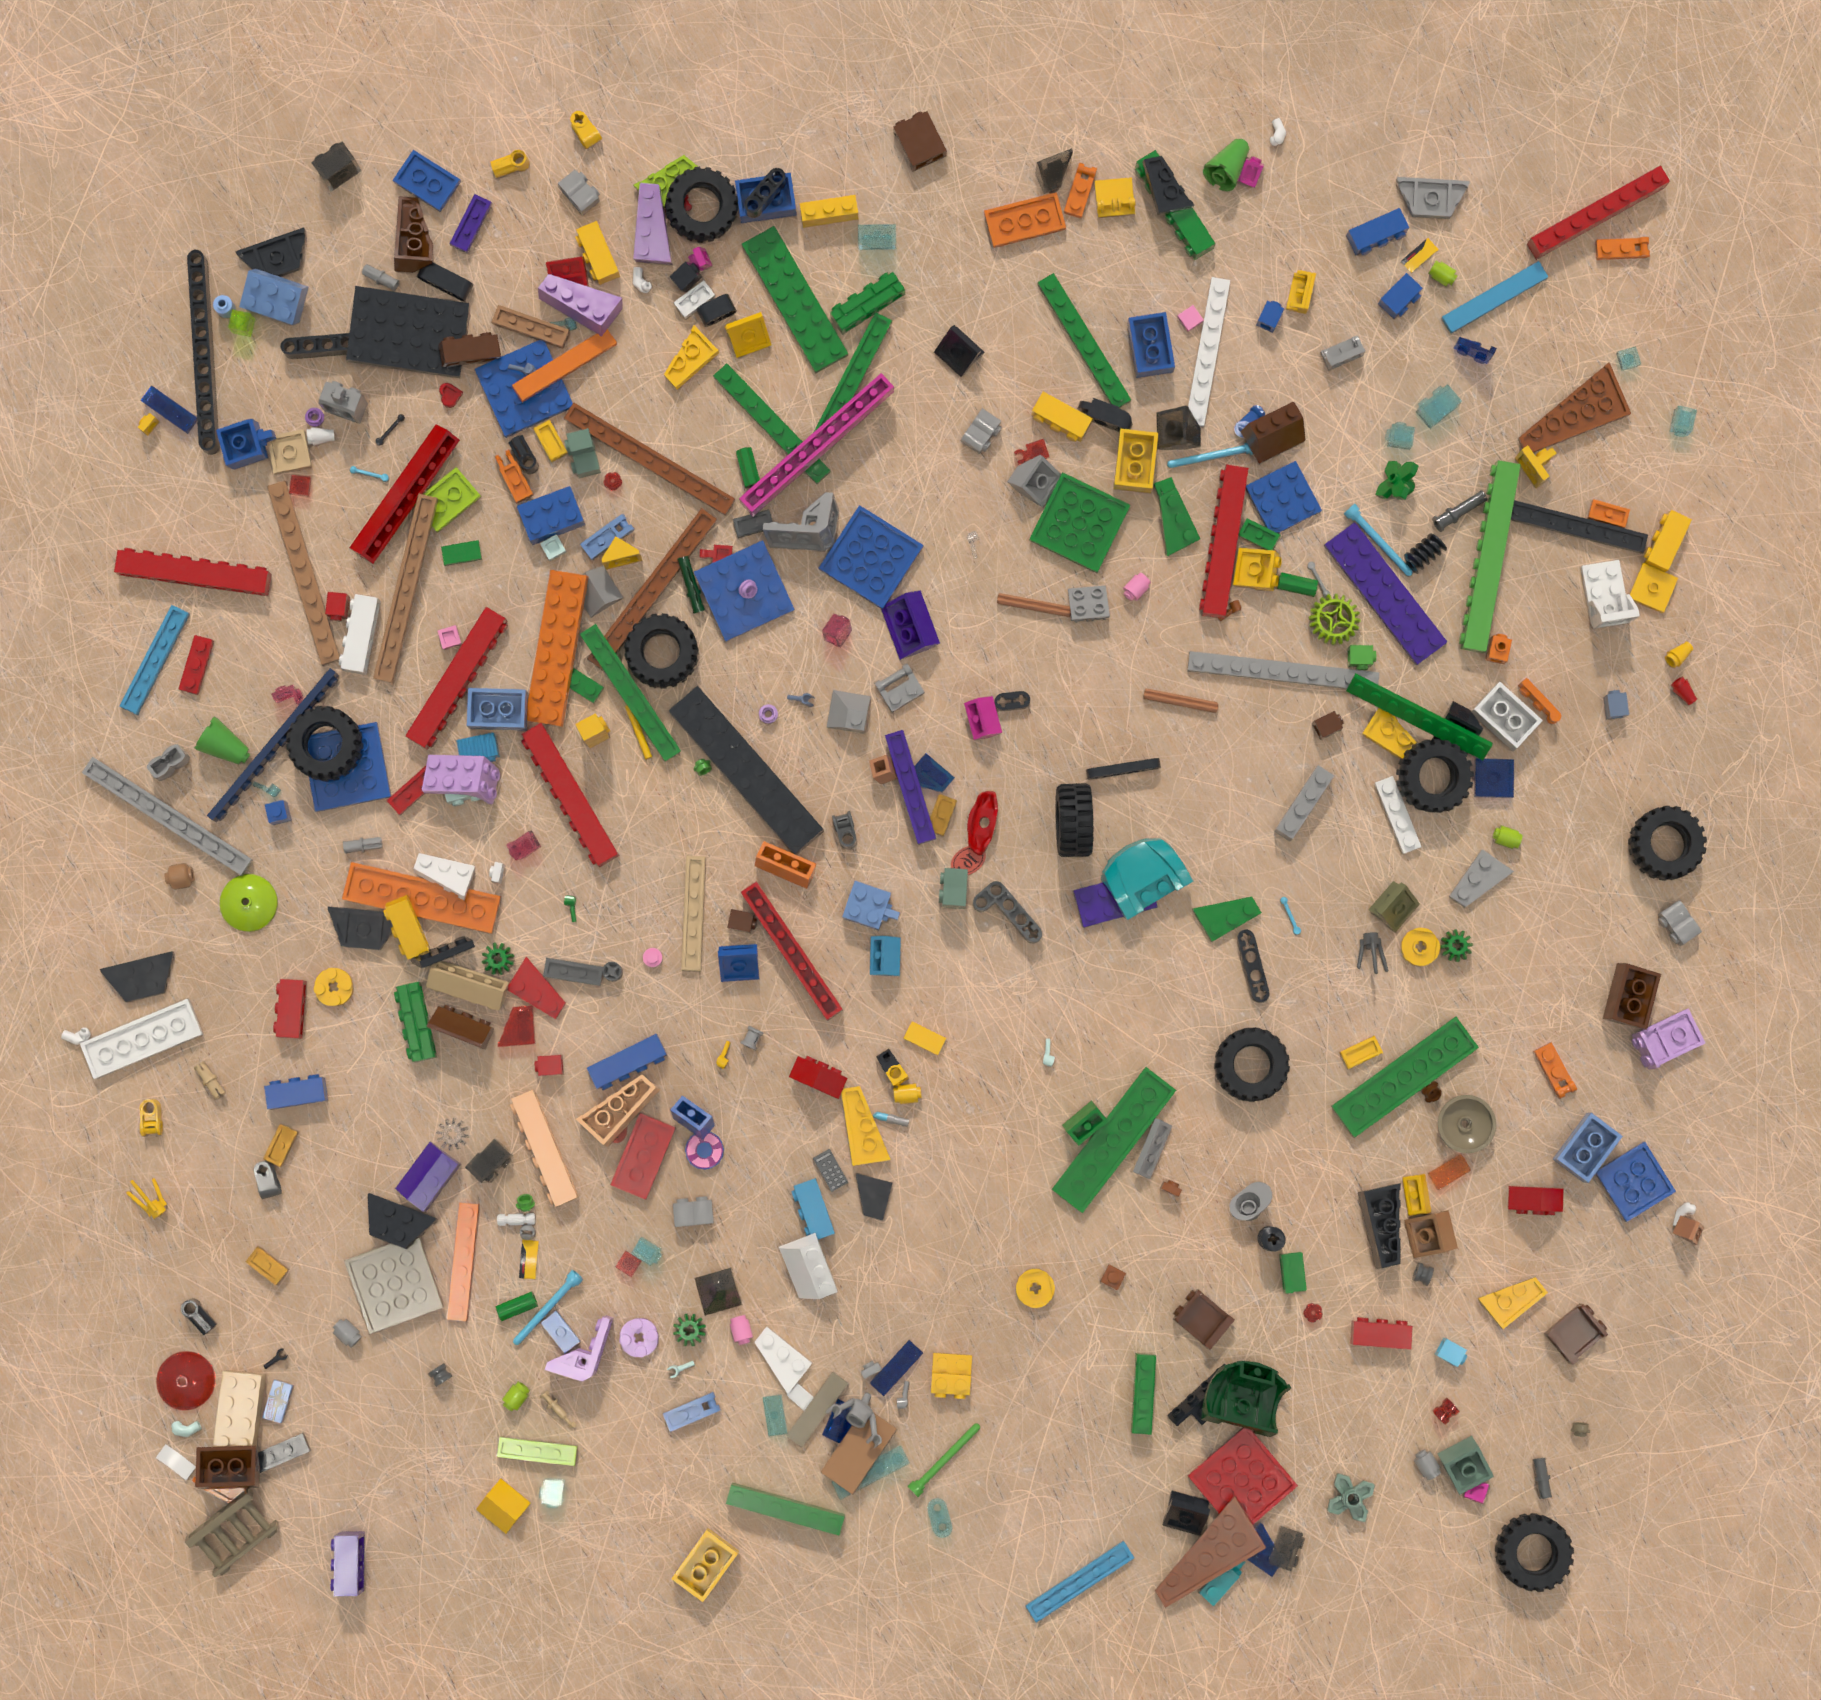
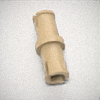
(209, 1080)

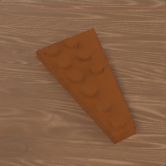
(1587, 408)
(1220, 1548)

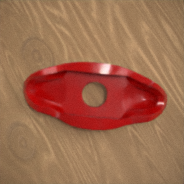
(979, 837)

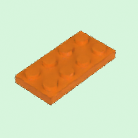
(1024, 220)

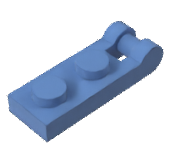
(603, 538)
(690, 1412)

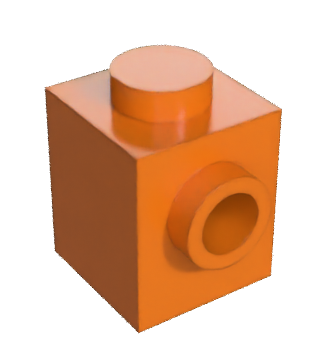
(1499, 649)

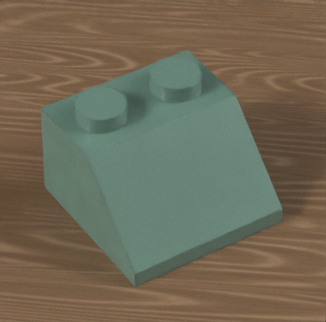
(1465, 1465)

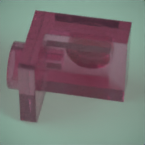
(283, 693)
(523, 846)

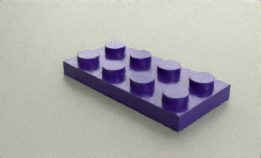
(1098, 905)

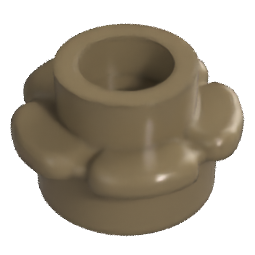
(1580, 1429)

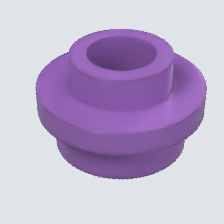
(314, 411)

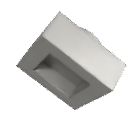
(870, 1369)

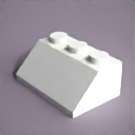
(808, 1268)

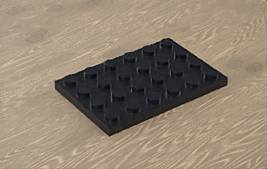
(403, 330)

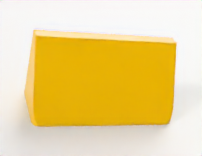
(1416, 1194)

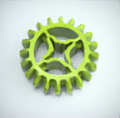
(1351, 625)

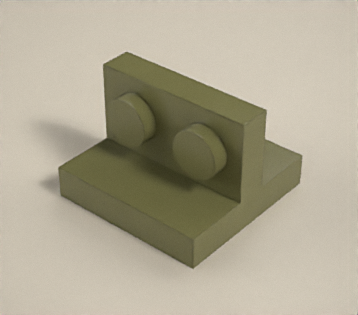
(1395, 905)

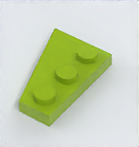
(668, 174)

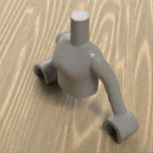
(858, 1415)

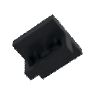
(958, 351)
(1186, 1513)

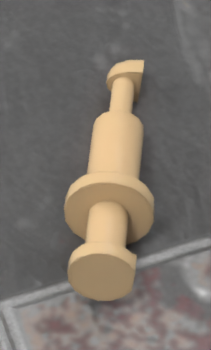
(556, 1408)

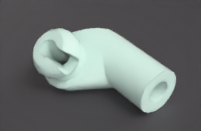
(185, 1431)

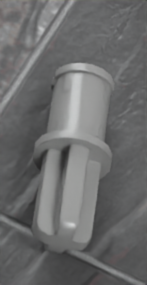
(380, 277)
(362, 844)

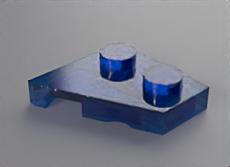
(1474, 349)
(932, 775)
(1261, 1559)

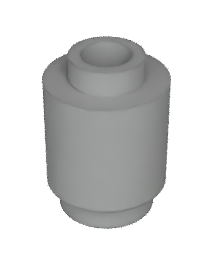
(346, 1333)
(1427, 1464)

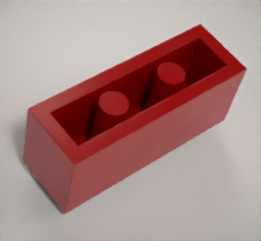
(290, 1008)
(1381, 1333)

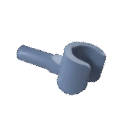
(528, 369)
(804, 699)

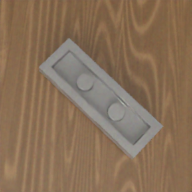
(1152, 1148)

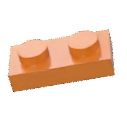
(1608, 513)

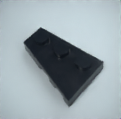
(1165, 190)
(443, 952)

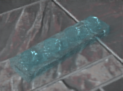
(883, 1466)

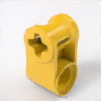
(586, 131)
(151, 1119)

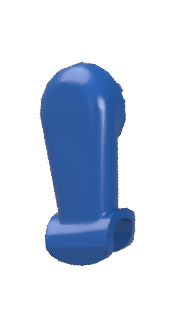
(1255, 413)

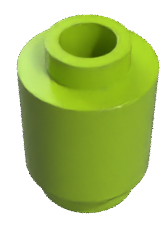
(1443, 273)
(1507, 837)
(515, 1396)

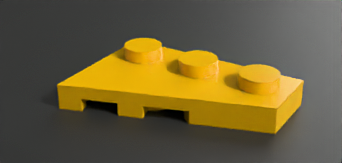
(1388, 733)
(1512, 1301)

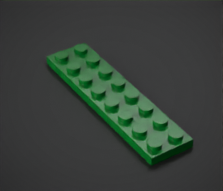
(795, 299)
(1405, 1077)
(1114, 1140)

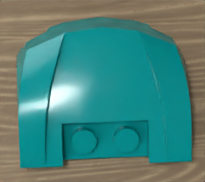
(1144, 874)

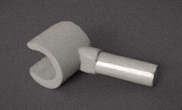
(902, 1402)

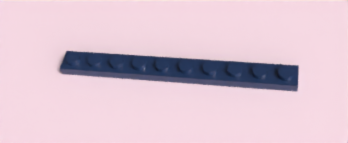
(268, 752)

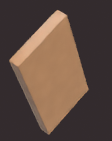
(855, 1457)

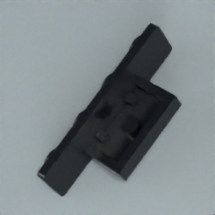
(1192, 1404)

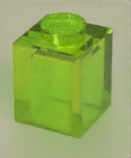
(241, 323)

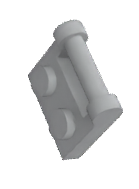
(903, 693)

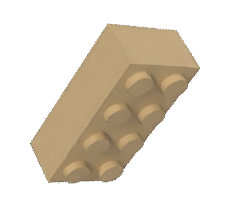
(239, 1408)

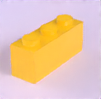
(829, 211)
(597, 253)
(1061, 417)
(1667, 540)
(593, 730)
(406, 927)

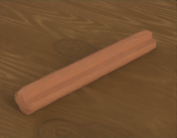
(1035, 605)
(1180, 700)

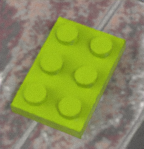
(453, 496)

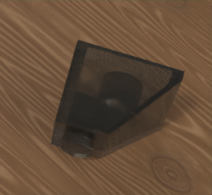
(1053, 171)
(1177, 429)
(718, 1291)

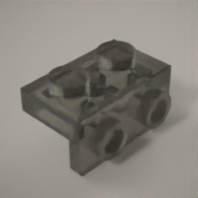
(1286, 1548)

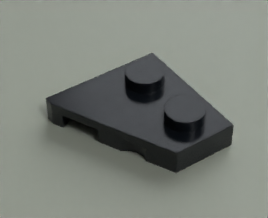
(873, 1195)

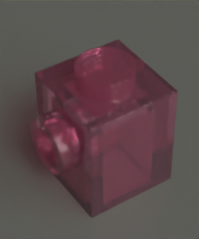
(837, 630)

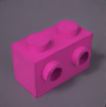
(983, 717)

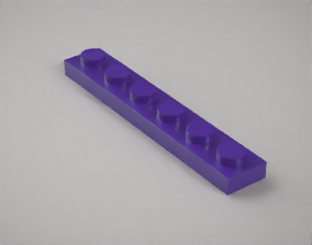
(910, 787)

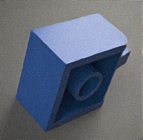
(244, 443)

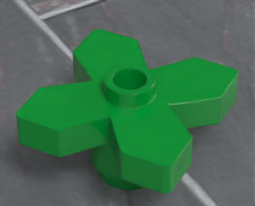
(1399, 480)

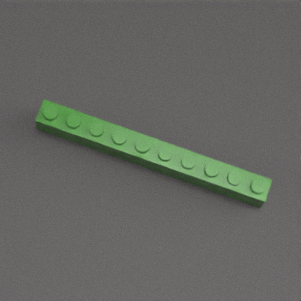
(1490, 556)

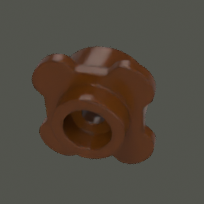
(1432, 1092)

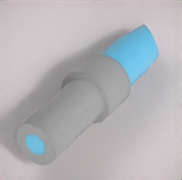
(890, 1118)

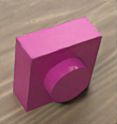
(1477, 1493)

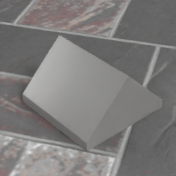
(600, 591)

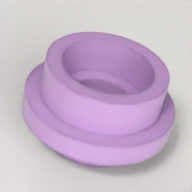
(748, 589)
(764, 709)

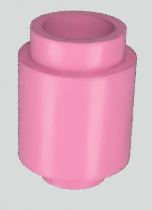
(1136, 587)
(741, 1329)

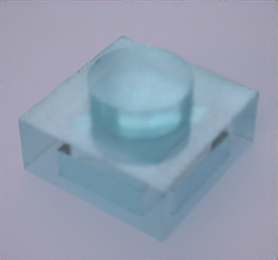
(1628, 358)

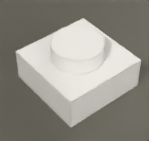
(496, 872)

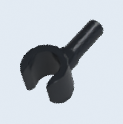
(275, 1359)

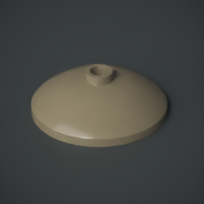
(1480, 1122)

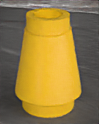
(1678, 654)

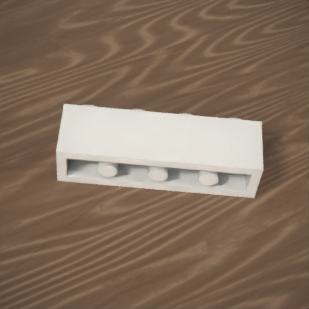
(360, 634)

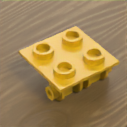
(1115, 197)

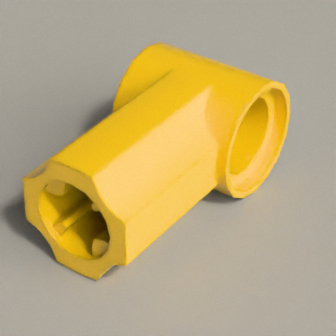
(508, 164)

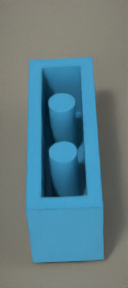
(813, 1209)

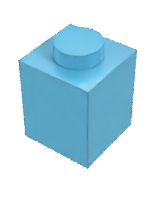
(1451, 1352)

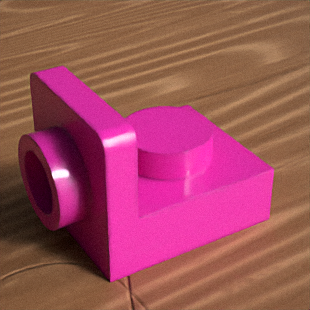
(1251, 171)
(700, 258)

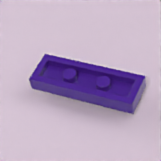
(470, 223)

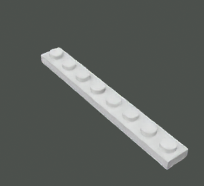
(1208, 348)

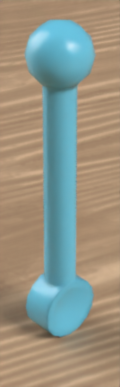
(384, 477)
(1296, 930)

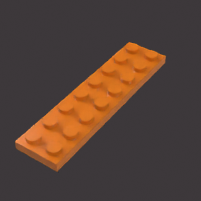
(556, 647)
(429, 900)

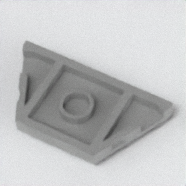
(1431, 196)

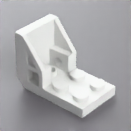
(1606, 595)

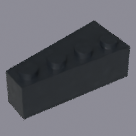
(1382, 1222)

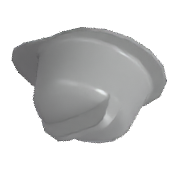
(1251, 1201)

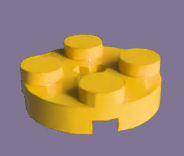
(1428, 939)
(344, 984)
(1044, 1294)

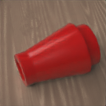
(1683, 689)

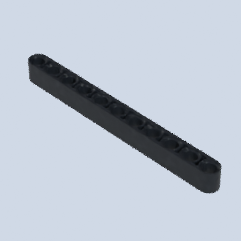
(198, 344)

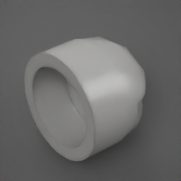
(527, 1228)

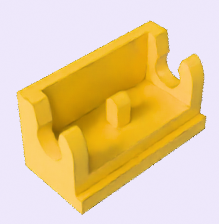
(1301, 291)

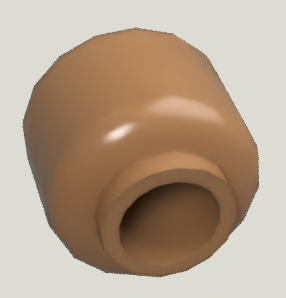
(179, 876)

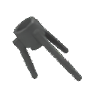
(1372, 941)

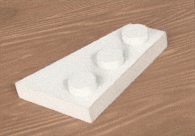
(449, 874)
(782, 1358)

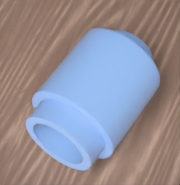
(223, 306)

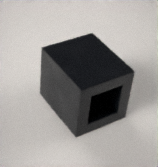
(686, 276)

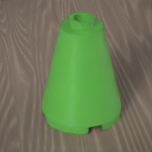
(1227, 165)
(222, 743)

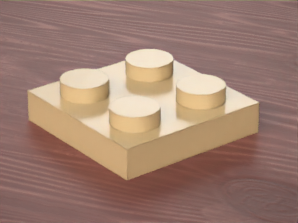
(289, 452)

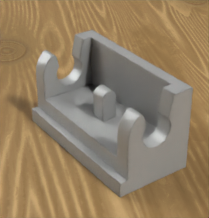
(1343, 353)

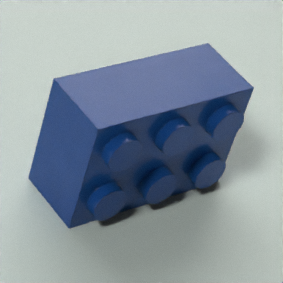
(780, 207)
(1151, 345)
(551, 515)

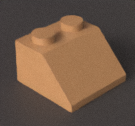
(1431, 1234)

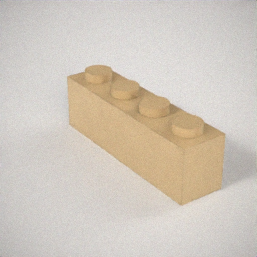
(467, 985)

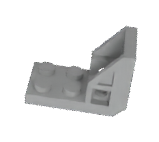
(805, 536)

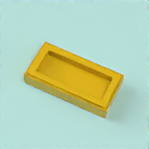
(550, 441)
(924, 1038)
(1361, 1052)

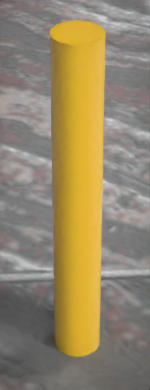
(639, 734)

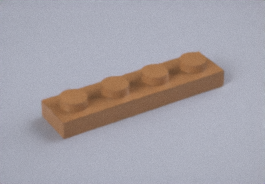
(530, 326)

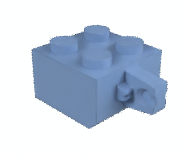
(869, 906)

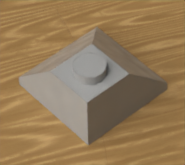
(1035, 479)
(848, 711)

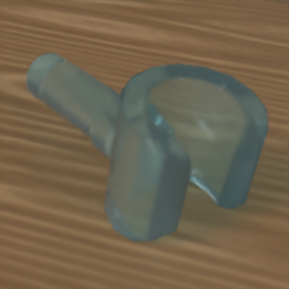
(569, 322)
(272, 790)

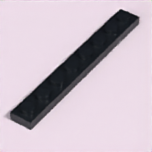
(1579, 527)

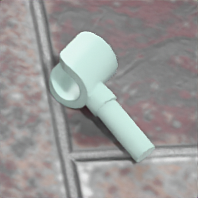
(1048, 1060)
(678, 1369)

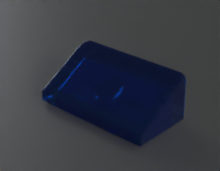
(838, 1427)

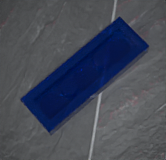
(169, 409)
(896, 1367)

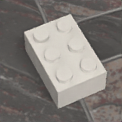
(1506, 716)

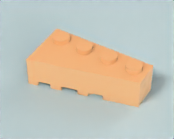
(618, 1110)

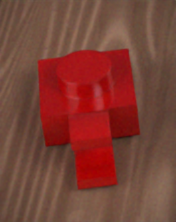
(718, 552)

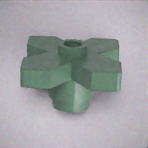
(1360, 1492)

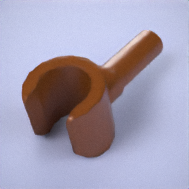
(1235, 607)

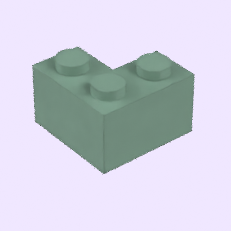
(582, 448)
(954, 888)

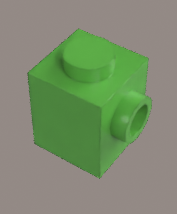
(1361, 656)

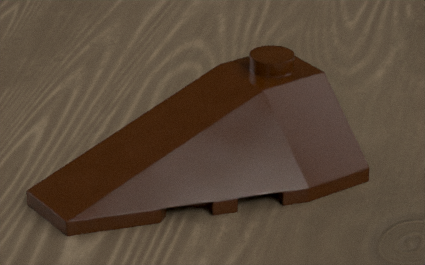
(412, 239)

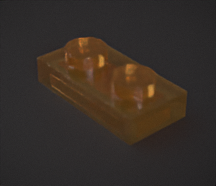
(1449, 1171)

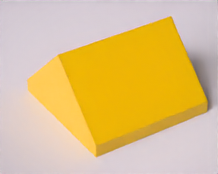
(620, 554)
(503, 1505)

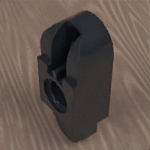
(1106, 414)

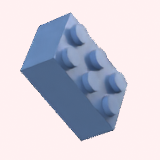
(273, 296)
(497, 709)
(1587, 1147)

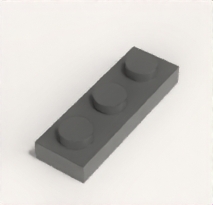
(573, 971)

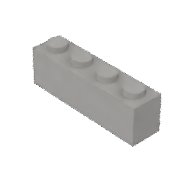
(1304, 803)

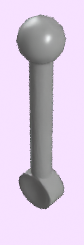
(1311, 565)

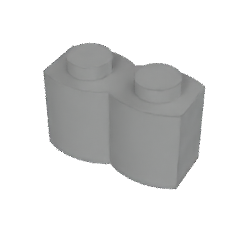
(579, 192)
(981, 430)
(165, 765)
(1679, 923)
(693, 1213)

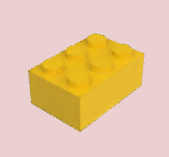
(1135, 460)
(705, 1564)

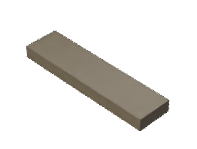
(817, 1409)

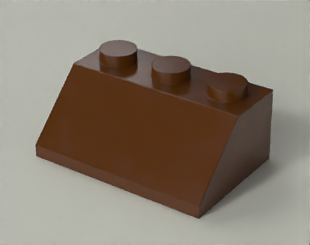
(1275, 432)
(1631, 996)
(461, 1026)
(227, 1467)

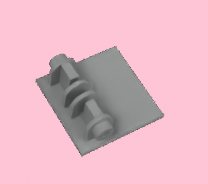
(1088, 603)

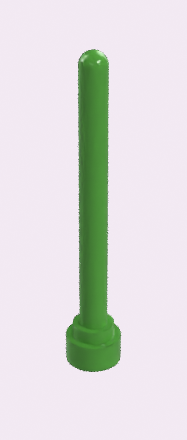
(918, 1486)

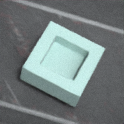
(553, 547)

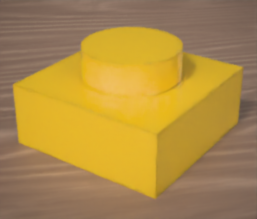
(148, 423)

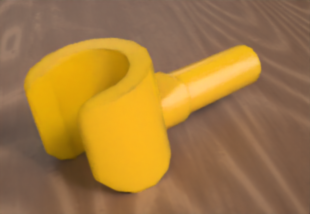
(721, 1060)

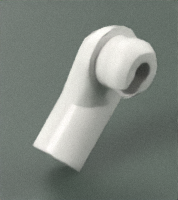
(1279, 134)
(642, 285)
(77, 1038)
(1685, 1209)

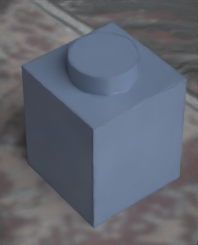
(1616, 705)

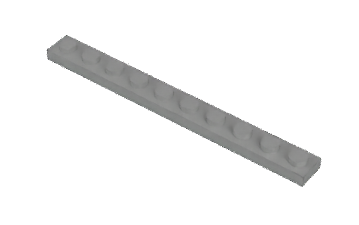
(1275, 670)
(167, 816)

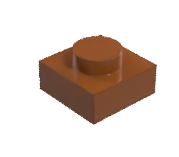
(1171, 1187)
(1113, 1277)

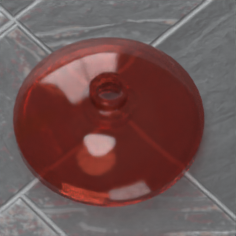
(198, 1376)

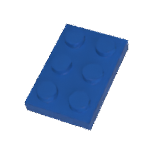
(426, 180)

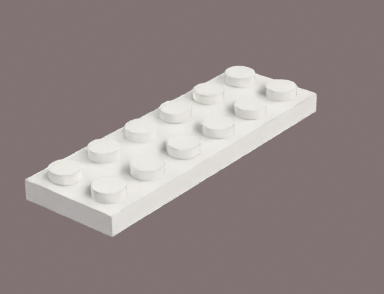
(141, 1039)

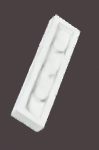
(1397, 815)

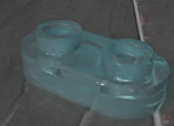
(939, 1517)

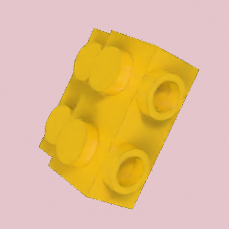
(1257, 569)
(951, 1375)

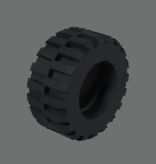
(715, 183)
(661, 676)
(303, 729)
(1459, 775)
(1074, 820)
(1688, 829)
(1225, 1064)
(1560, 1556)

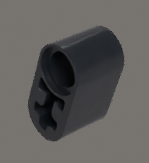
(716, 310)

